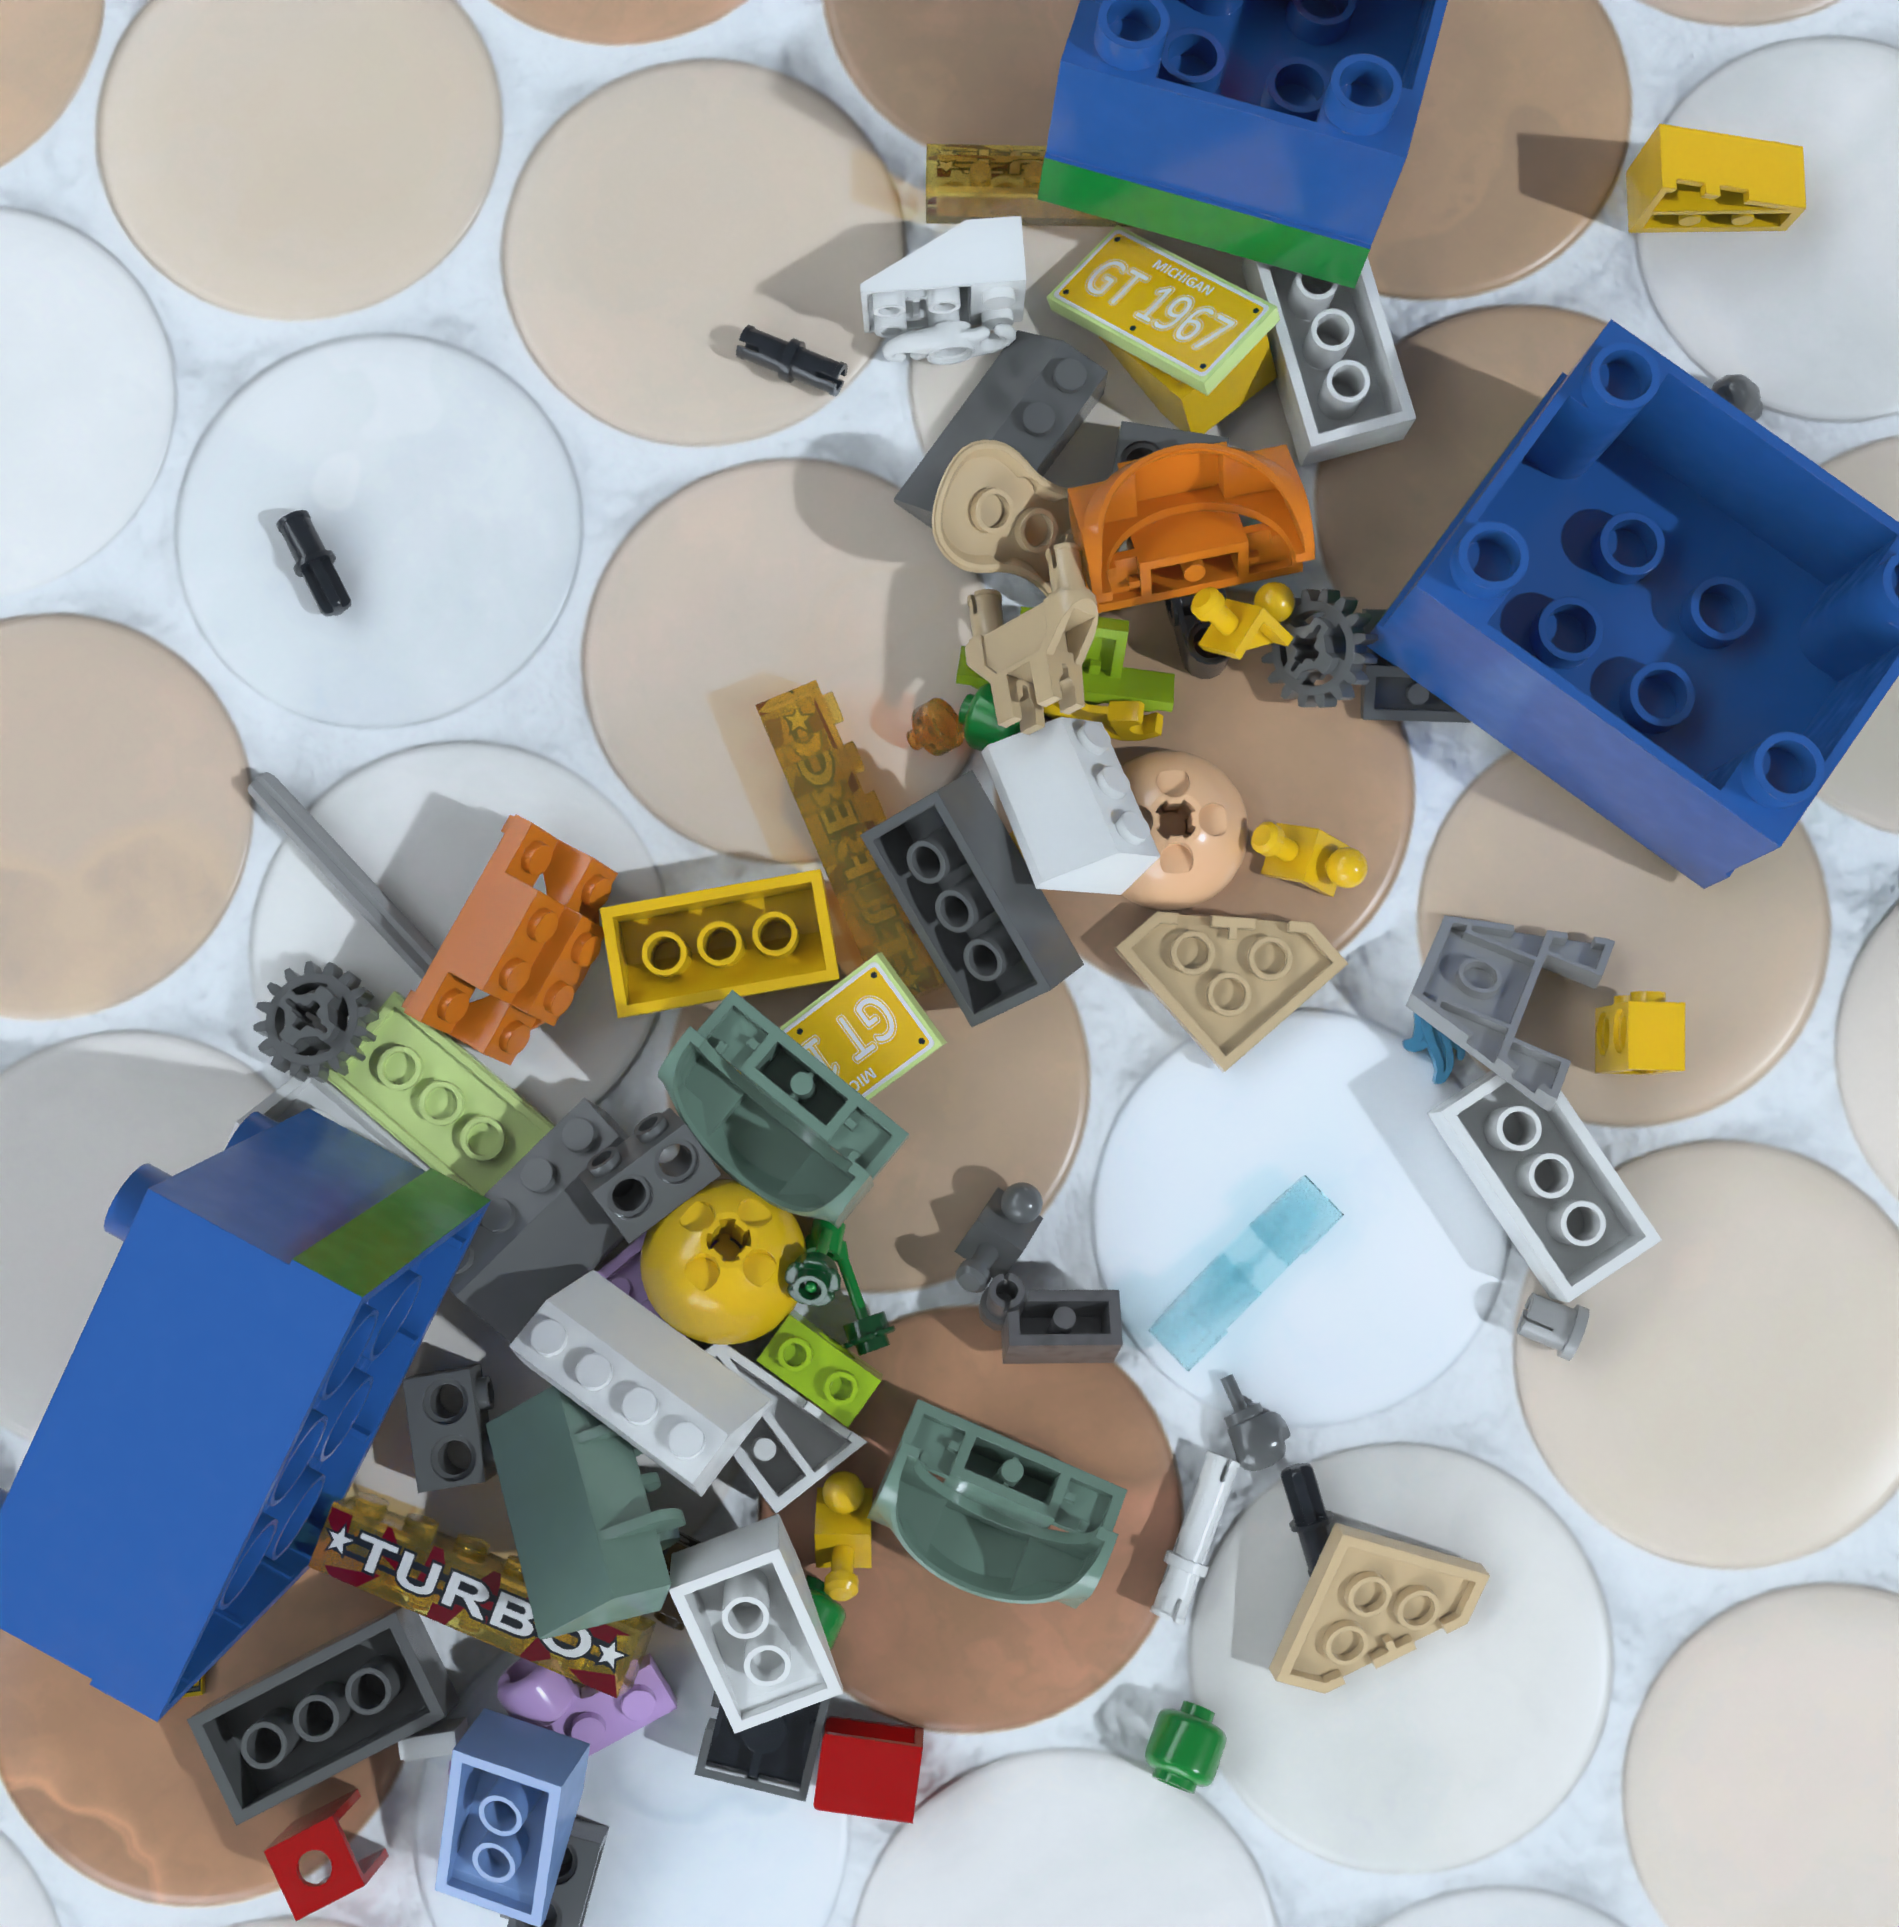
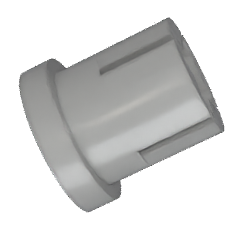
(1553, 1324)

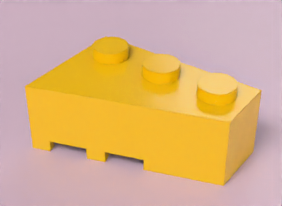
(1714, 183)

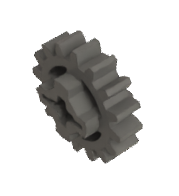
(1326, 646)
(294, 1036)

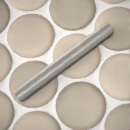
(343, 872)

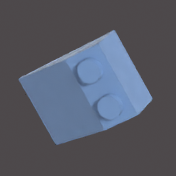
(509, 1815)

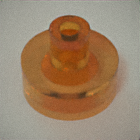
(935, 728)

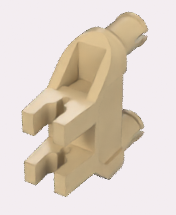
(1040, 651)

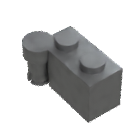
(1052, 1323)

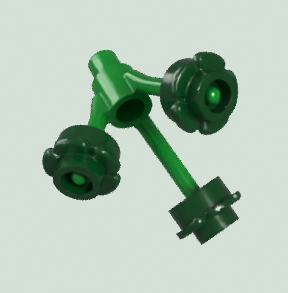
(816, 1278)

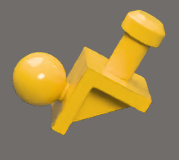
(1241, 625)
(1308, 857)
(843, 1532)

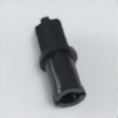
(314, 563)
(1308, 1511)

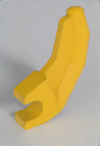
(1120, 719)

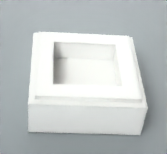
(433, 1740)

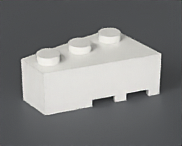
(791, 1441)

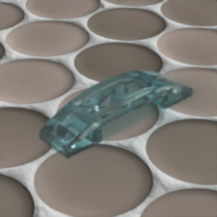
(1244, 1271)

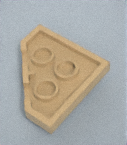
(1229, 975)
(1371, 1605)

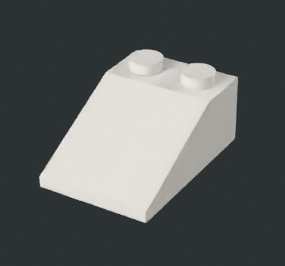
(754, 1623)

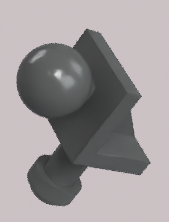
(999, 1235)

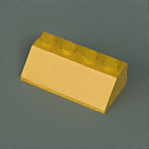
(718, 941)

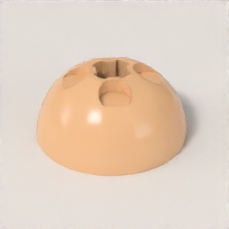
(1196, 864)

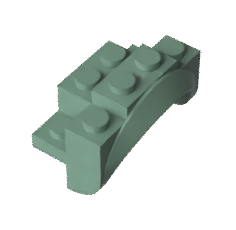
(778, 1116)
(994, 1510)

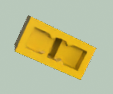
(1640, 1035)

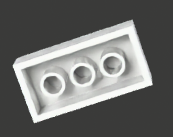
(1333, 363)
(1545, 1184)

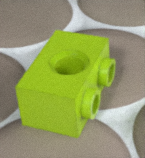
(820, 1368)

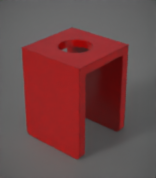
(869, 1769)
(320, 1832)

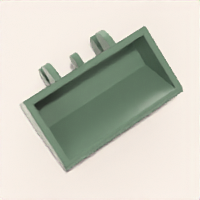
(580, 1516)

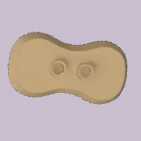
(1000, 514)

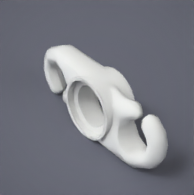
(949, 342)

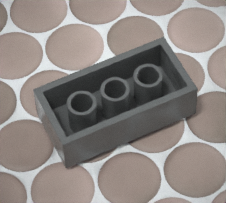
(972, 900)
(323, 1712)

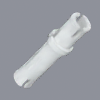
(1195, 1538)

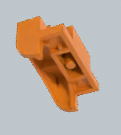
(1185, 523)
(516, 944)

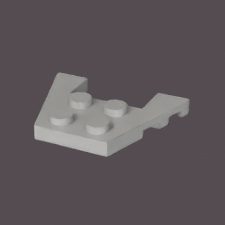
(1481, 984)

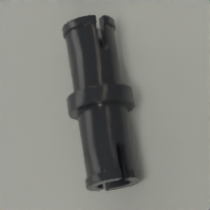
(791, 360)

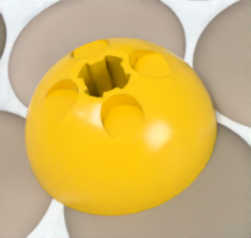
(723, 1291)

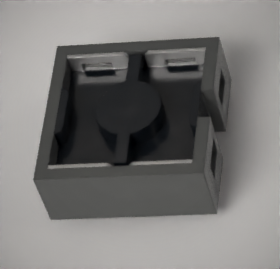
(766, 1757)

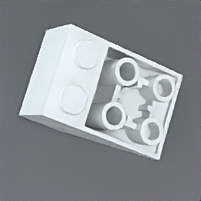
(962, 275)

